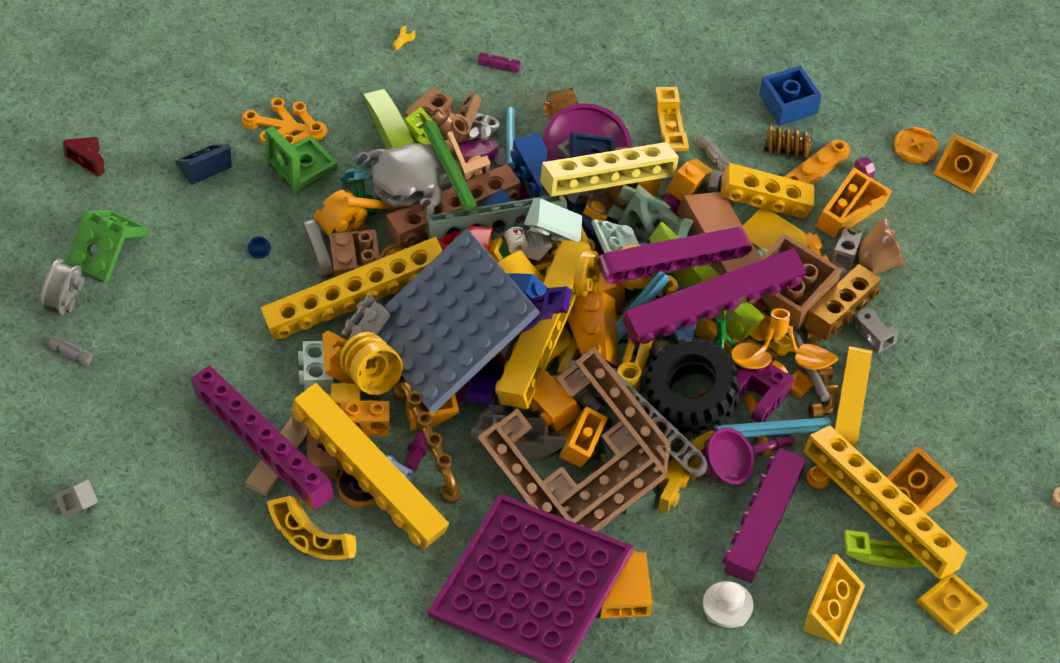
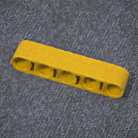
(853, 393)

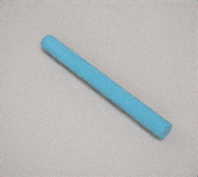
(510, 135)

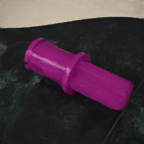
(416, 451)

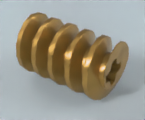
(788, 142)

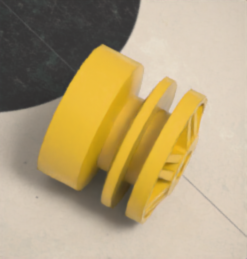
(371, 363)

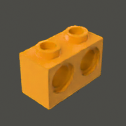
(369, 416)

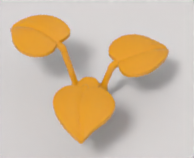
(753, 357)

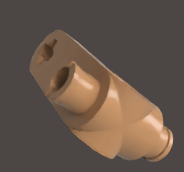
(460, 123)

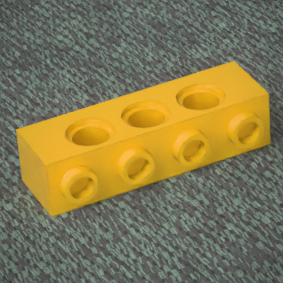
(767, 191)

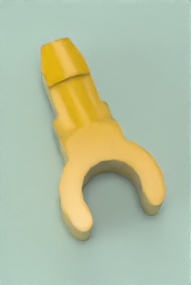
(403, 38)

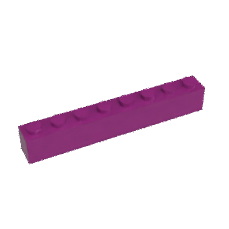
(714, 296)

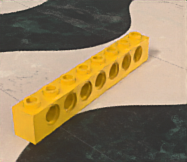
(344, 288)
(885, 502)

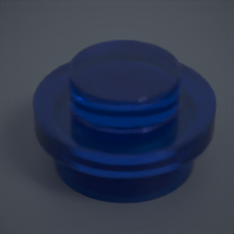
(259, 247)

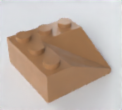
(818, 280)

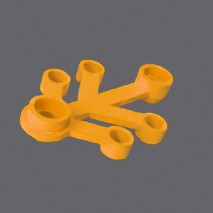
(287, 125)

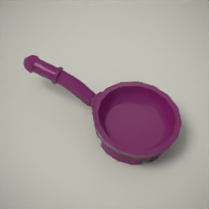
(732, 457)

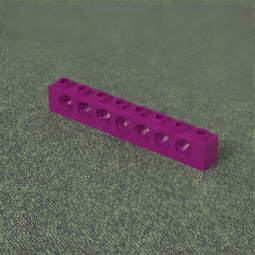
(262, 438)

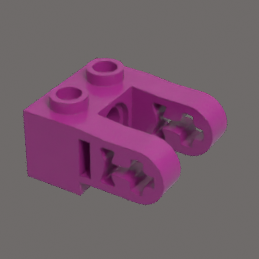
(769, 383)

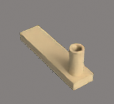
(262, 477)

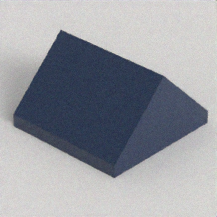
(205, 162)

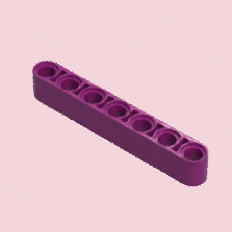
(674, 255)

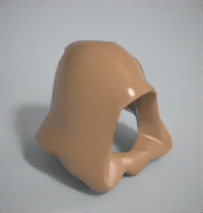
(880, 249)

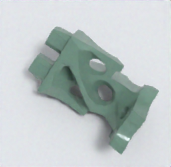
(646, 209)

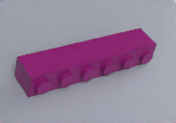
(764, 516)

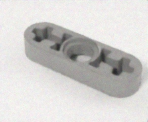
(317, 246)

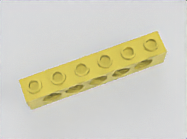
(609, 169)

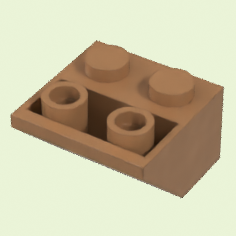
(352, 250)

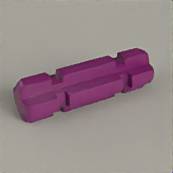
(499, 62)

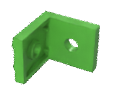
(288, 158)
(108, 232)

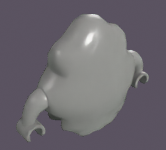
(406, 175)

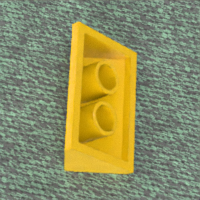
(834, 602)

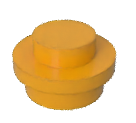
(817, 478)

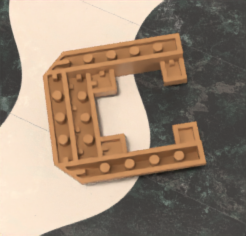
(632, 473)

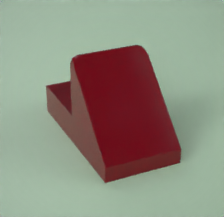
(84, 152)

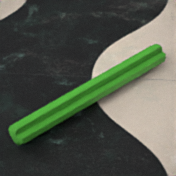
(449, 166)

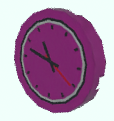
(479, 147)

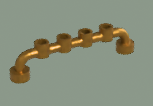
(816, 410)
(450, 491)

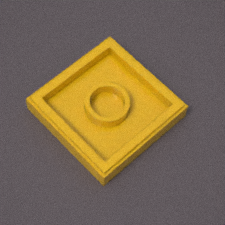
(952, 603)

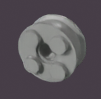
(61, 287)

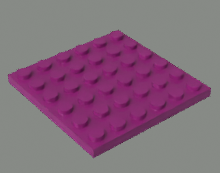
(530, 582)

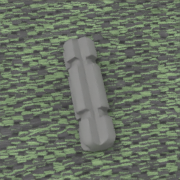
(714, 153)
(70, 350)

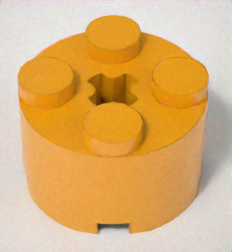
(339, 218)

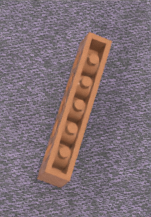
(409, 223)

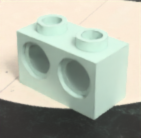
(313, 361)

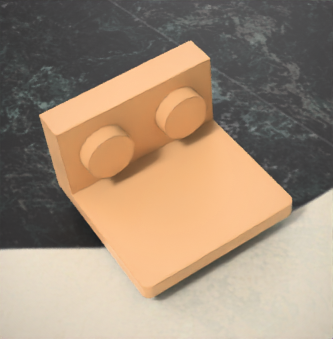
(476, 165)

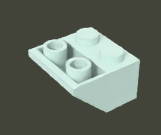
(553, 220)
(613, 236)

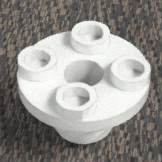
(727, 604)

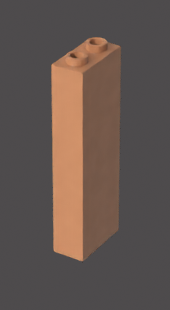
(712, 214)

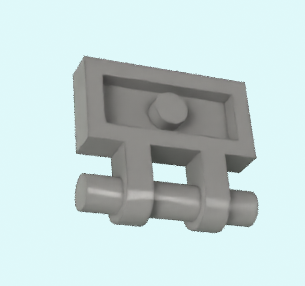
(372, 316)

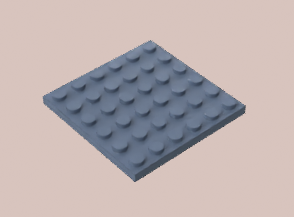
(454, 319)

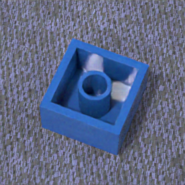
(790, 95)

